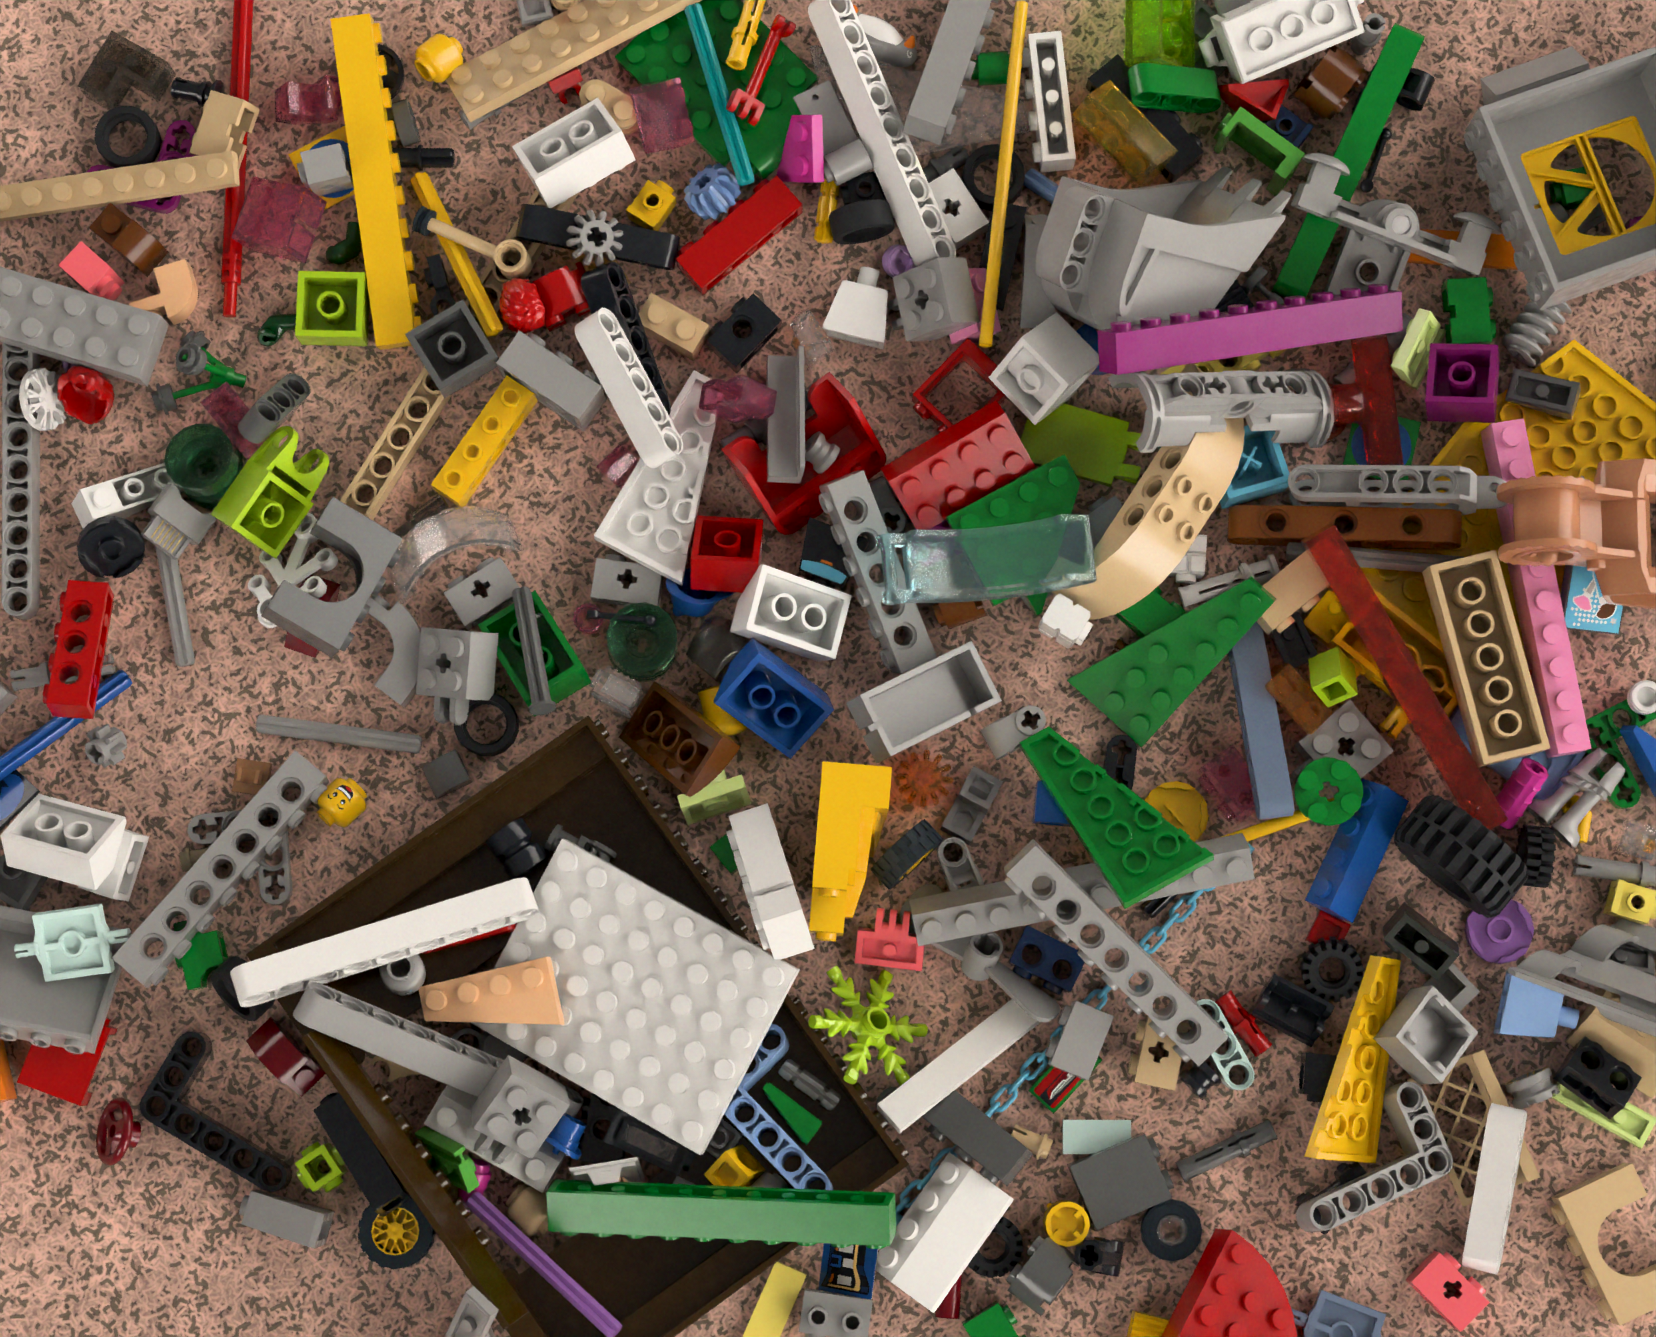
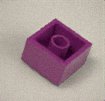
(1462, 383)

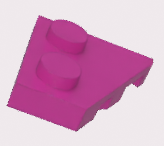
(803, 150)

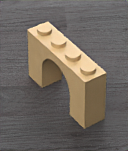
(1582, 1213)

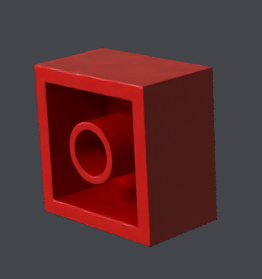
(725, 553)

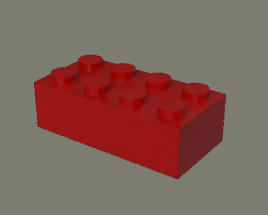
(958, 466)

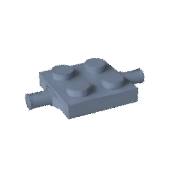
(1339, 1318)

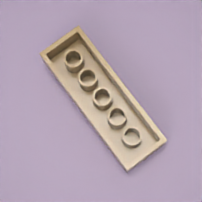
(1485, 658)

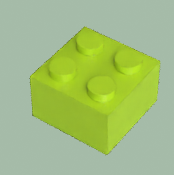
(332, 308)

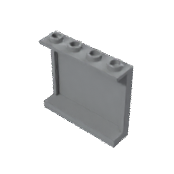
(52, 1012)

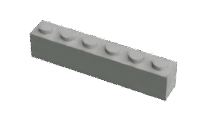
(947, 68)

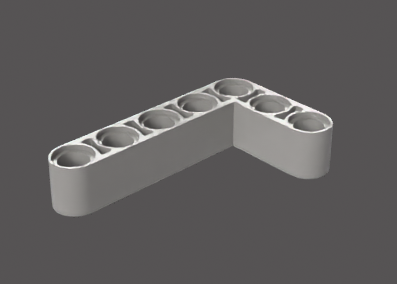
(1387, 1176)

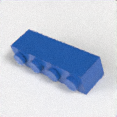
(1357, 852)

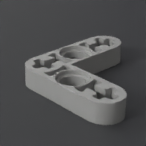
(264, 882)

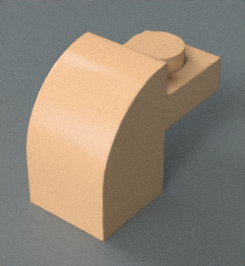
(177, 292)

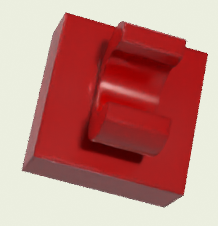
(567, 80)

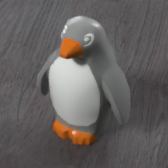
(887, 42)

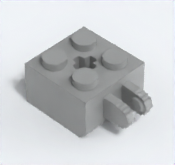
(934, 299)
(456, 669)
(1350, 726)
(517, 1110)

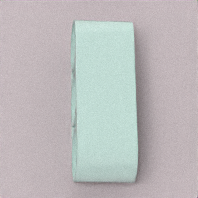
(1234, 1054)

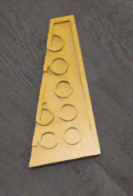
(1354, 1096)

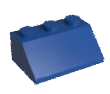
(772, 698)

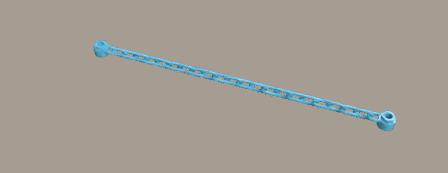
(1012, 1088)

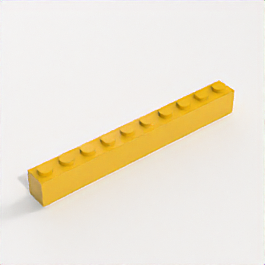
(375, 180)

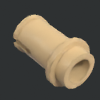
(1036, 1143)

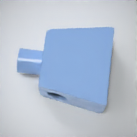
(1532, 1010)

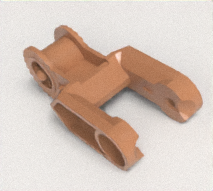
(1589, 526)

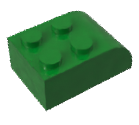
(562, 665)

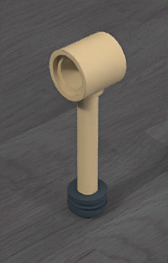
(426, 222)

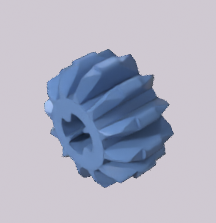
(712, 191)

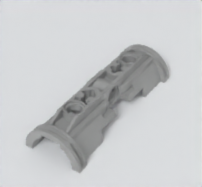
(1246, 394)

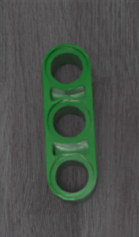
(1174, 88)

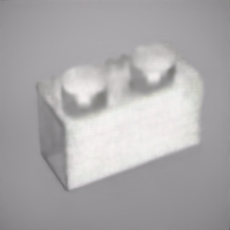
(617, 691)

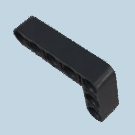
(205, 1125)

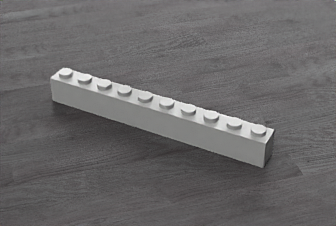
(998, 907)

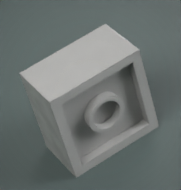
(1426, 1035)

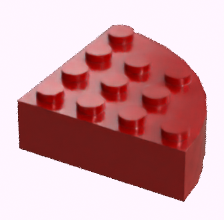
(1232, 1294)

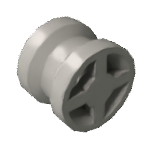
(820, 452)

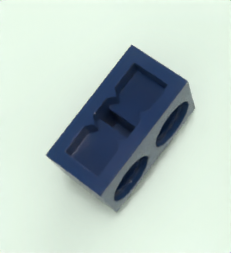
(1050, 952)

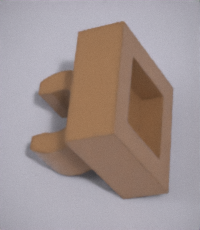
(250, 776)

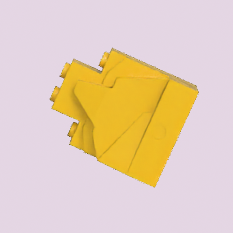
(848, 831)

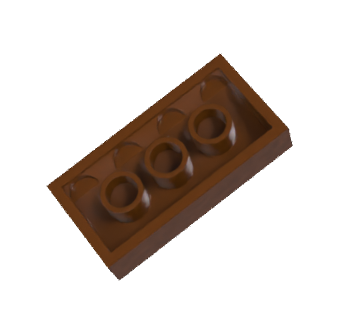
(678, 740)

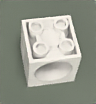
(1045, 368)

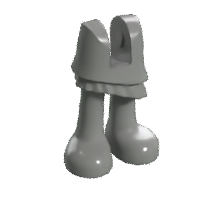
(1582, 780)

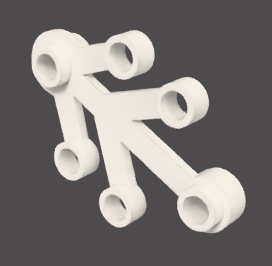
(293, 572)

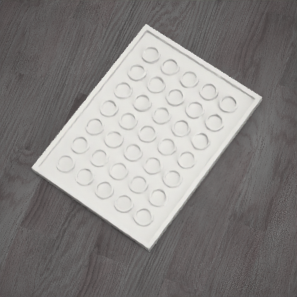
(649, 995)

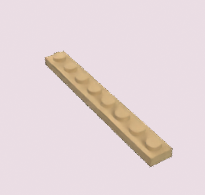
(119, 185)

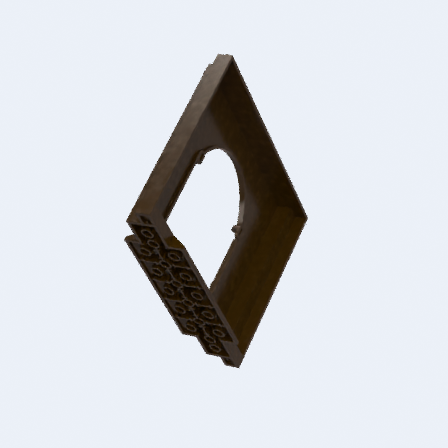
(643, 1282)

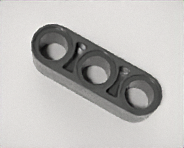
(274, 408)

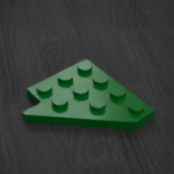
(1030, 498)

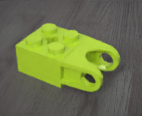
(272, 492)

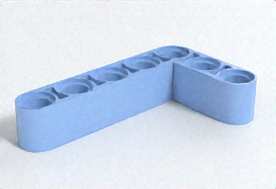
(762, 1122)

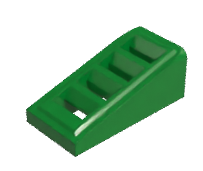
(798, 1118)

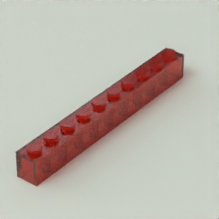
(1402, 676)

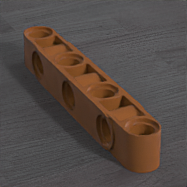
(1371, 525)

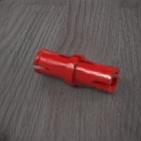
(1243, 1023)

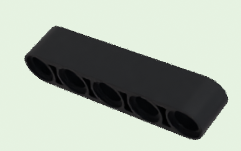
(638, 244)
(609, 289)

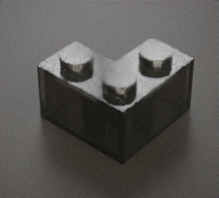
(124, 65)

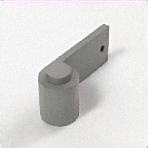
(842, 151)

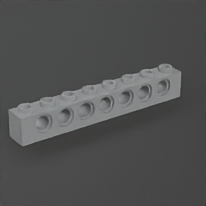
(202, 875)
(1206, 1033)

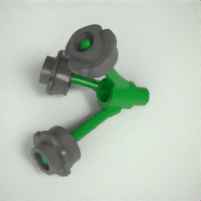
(193, 360)

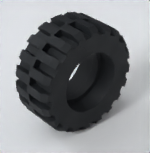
(1461, 855)

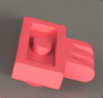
(889, 943)

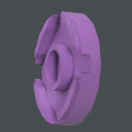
(1490, 936)

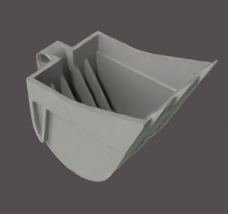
(1150, 247)

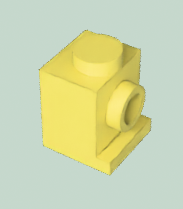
(1619, 902)

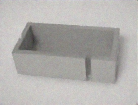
(924, 701)

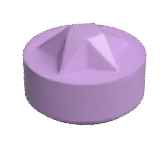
(897, 260)

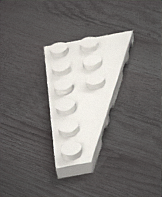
(659, 505)

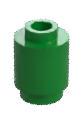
(991, 68)

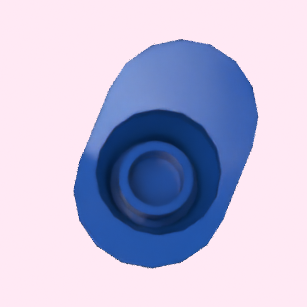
(693, 602)

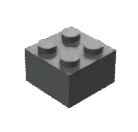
(453, 349)

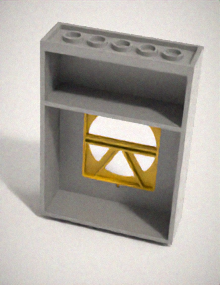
(1514, 155)

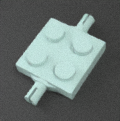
(73, 942)

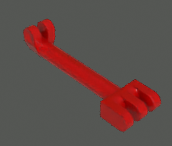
(748, 98)

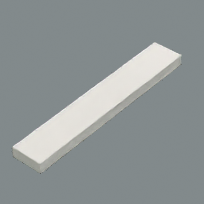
(956, 1065)

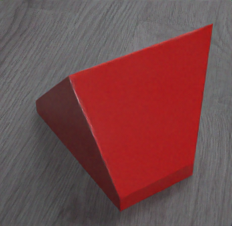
(1258, 98)

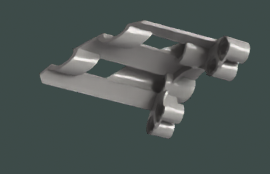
(1590, 963)

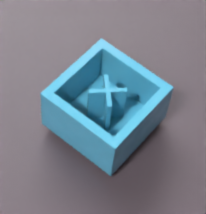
(1260, 470)

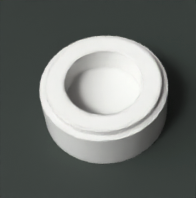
(1642, 697)

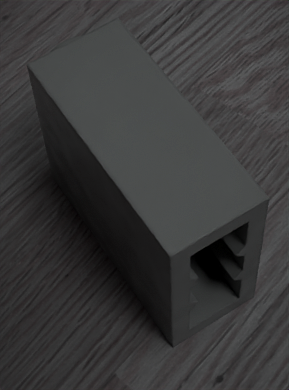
(1121, 1180)

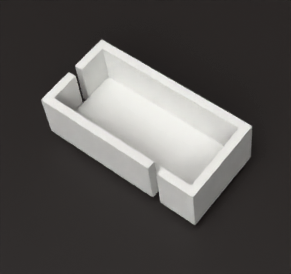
(768, 883)

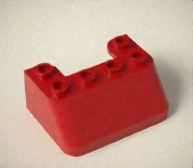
(843, 424)

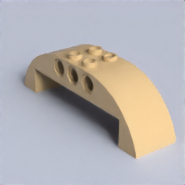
(1160, 518)

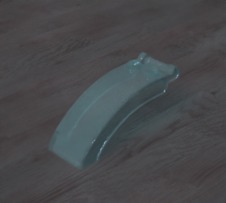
(989, 561)

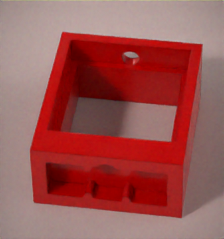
(976, 360)

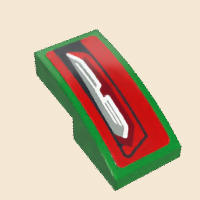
(1056, 1087)

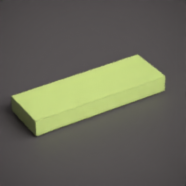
(1629, 1123)

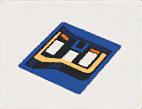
(848, 1270)

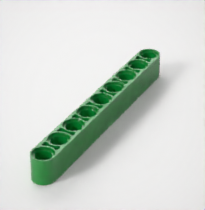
(1354, 151)

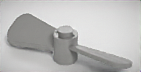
(980, 961)

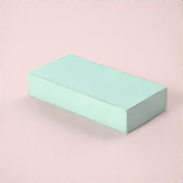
(1093, 1135)

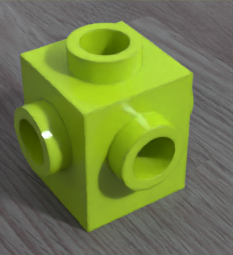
(309, 1170)

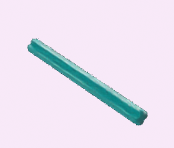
(719, 94)

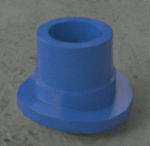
(566, 1136)

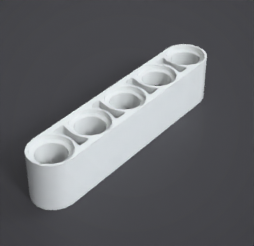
(628, 388)
(1494, 1188)

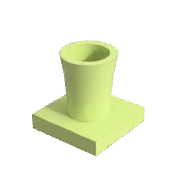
(715, 799)

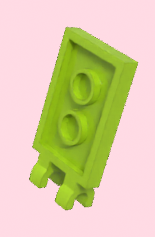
(1089, 440)

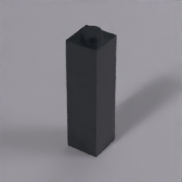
(361, 1156)

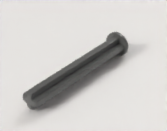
(532, 652)

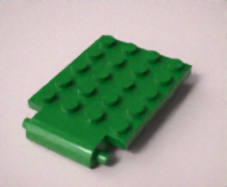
(670, 53)

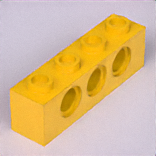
(484, 442)

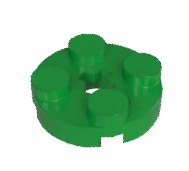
(1345, 801)

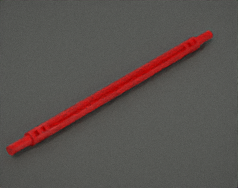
(235, 196)

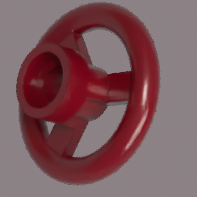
(121, 1133)

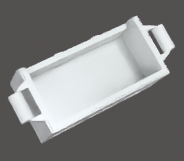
(1278, 33)

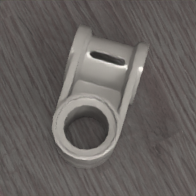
(1007, 732)
(959, 871)

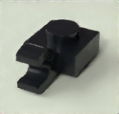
(437, 278)

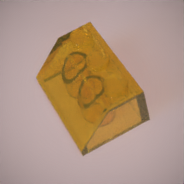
(1123, 135)

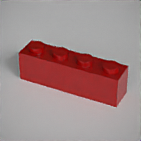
(739, 234)

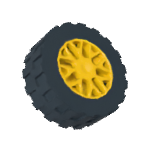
(906, 854)
(397, 1238)

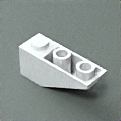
(121, 495)

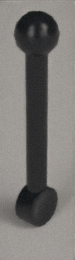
(1367, 184)
(649, 620)

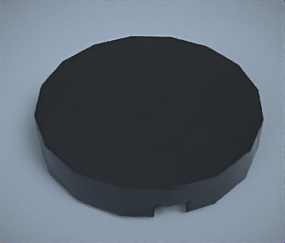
(110, 547)

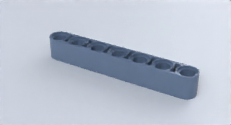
(1260, 727)

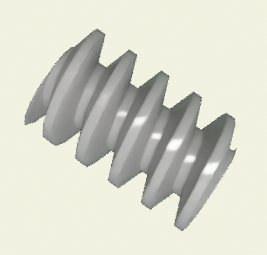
(1531, 331)

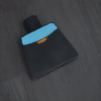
(823, 557)

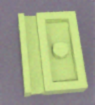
(1412, 357)

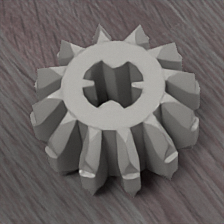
(600, 228)

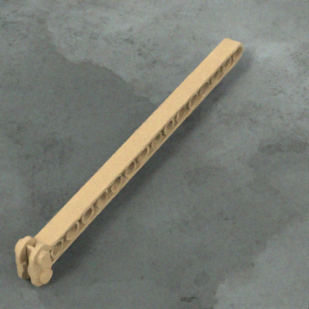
(622, 111)

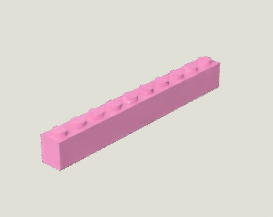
(1538, 606)

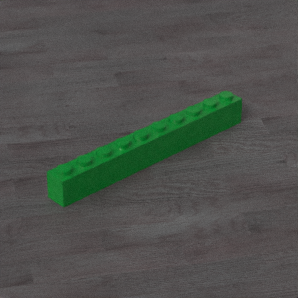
(722, 1213)

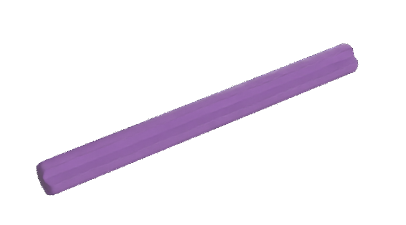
(544, 1265)

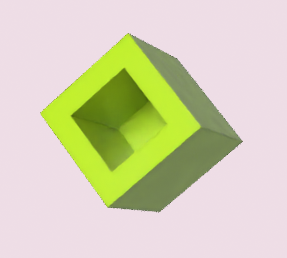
(1332, 676)

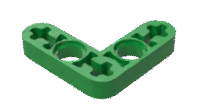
(1608, 734)

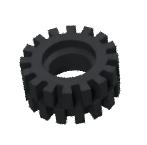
(1537, 852)
(1332, 989)
(1010, 1256)

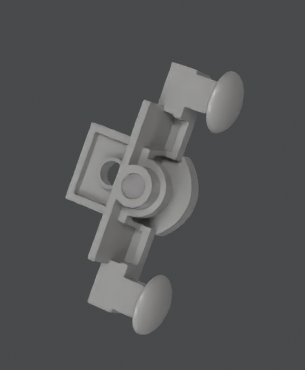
(1384, 232)

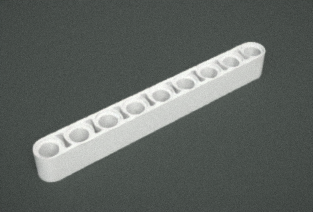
(881, 130)
(384, 942)

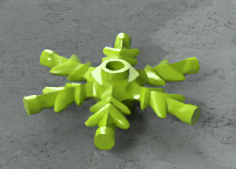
(868, 1026)

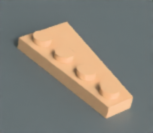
(502, 995)

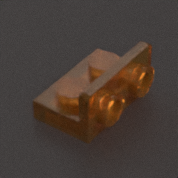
(1297, 698)

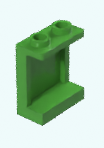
(1262, 144)

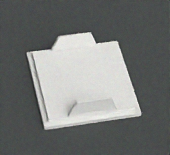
(610, 1171)

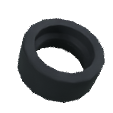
(119, 115)
(992, 152)
(861, 222)
(504, 742)
(225, 989)

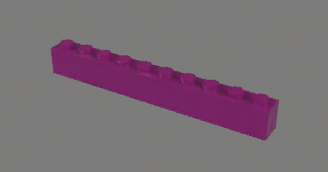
(1249, 330)

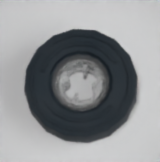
(1171, 1212)

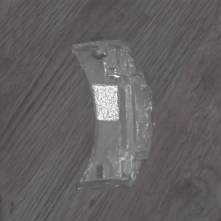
(445, 533)

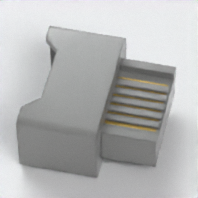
(175, 523)

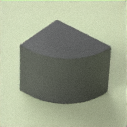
(446, 774)

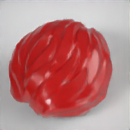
(521, 306)
(85, 394)

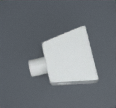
(859, 311)

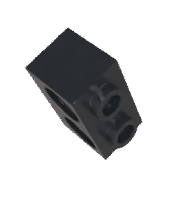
(1595, 1081)

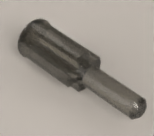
(429, 509)

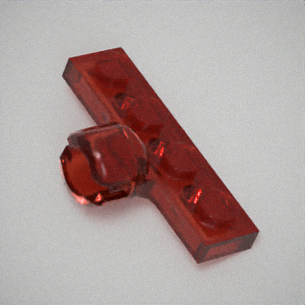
(1371, 401)

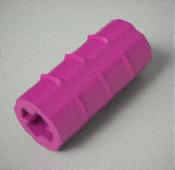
(1520, 790)

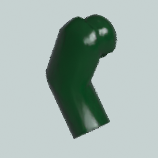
(347, 248)
(275, 327)

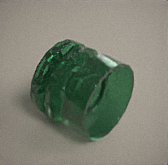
(203, 463)
(624, 635)

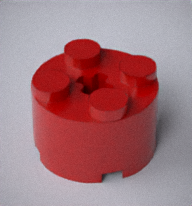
(562, 295)

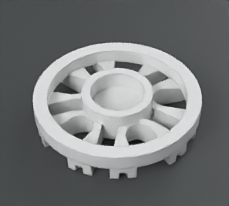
(42, 399)

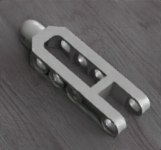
(1348, 488)

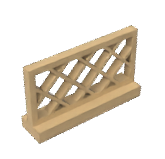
(1490, 1093)

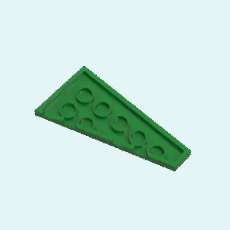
(1160, 670)
(1119, 829)

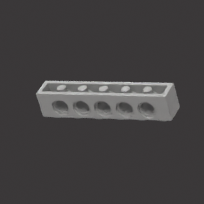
(916, 647)

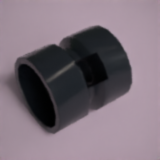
(515, 846)

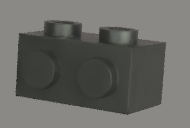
(1420, 941)

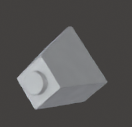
(286, 1218)

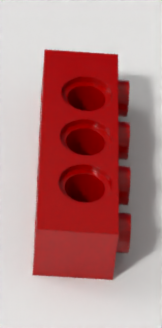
(80, 697)

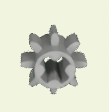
(105, 745)

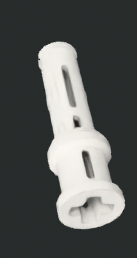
(1190, 593)

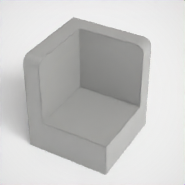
(1454, 987)

